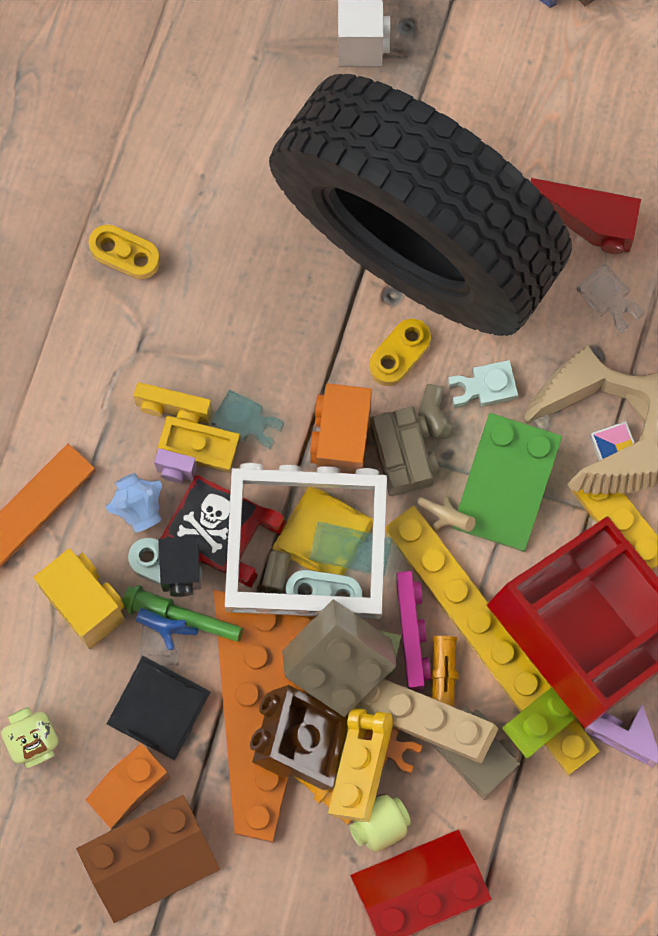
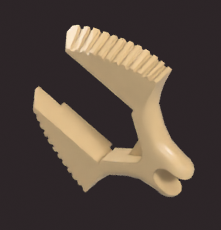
(582, 376)

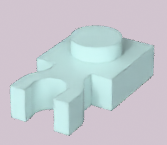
(490, 384)

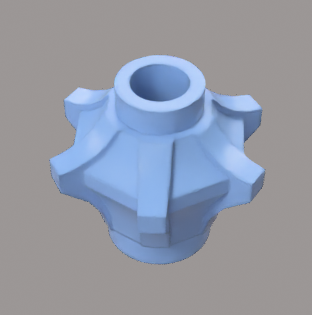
(136, 502)

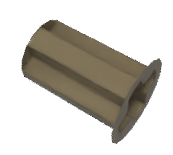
(275, 573)

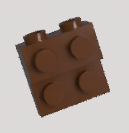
(299, 737)

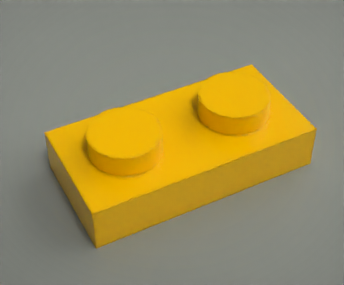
(158, 400)
(206, 444)

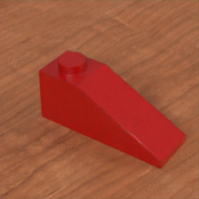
(595, 215)

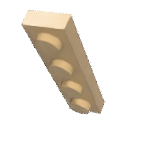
(432, 720)

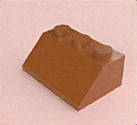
(148, 859)

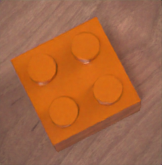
(344, 427)

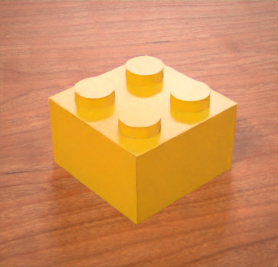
(74, 591)

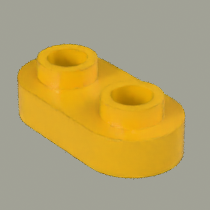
(126, 251)
(401, 351)

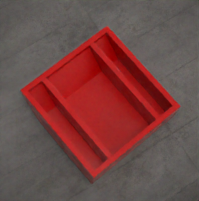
(586, 620)

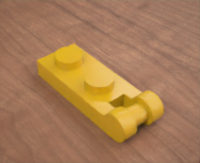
(361, 765)

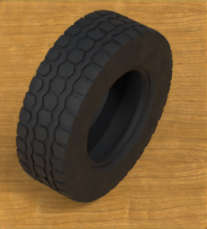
(421, 203)

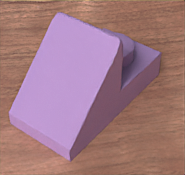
(635, 742)

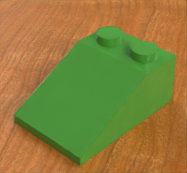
(508, 480)

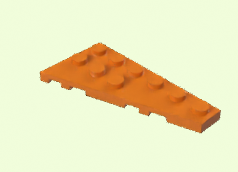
(247, 674)

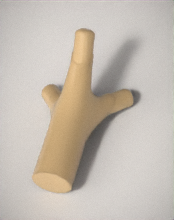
(448, 515)

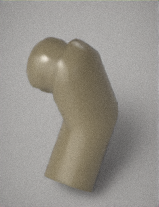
(436, 422)

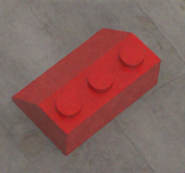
(421, 887)

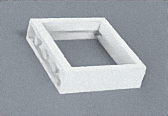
(293, 603)

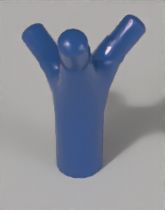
(164, 626)

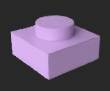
(175, 466)

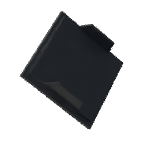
(158, 707)

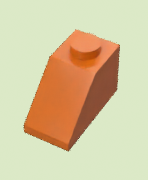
(127, 786)

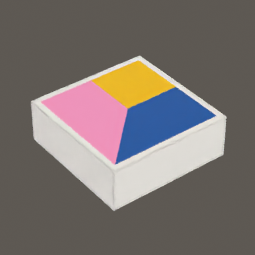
(611, 440)

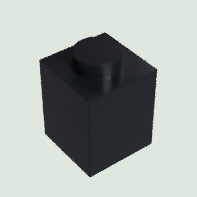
(179, 565)

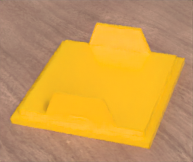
(300, 528)

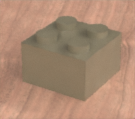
(338, 658)

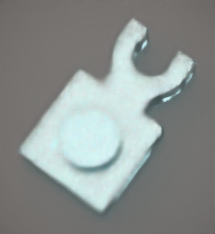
(243, 417)

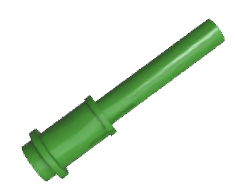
(136, 598)

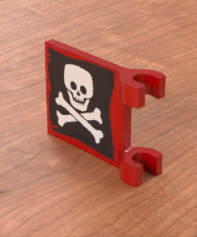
(206, 513)

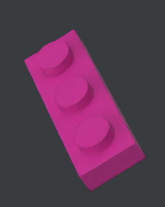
(412, 631)

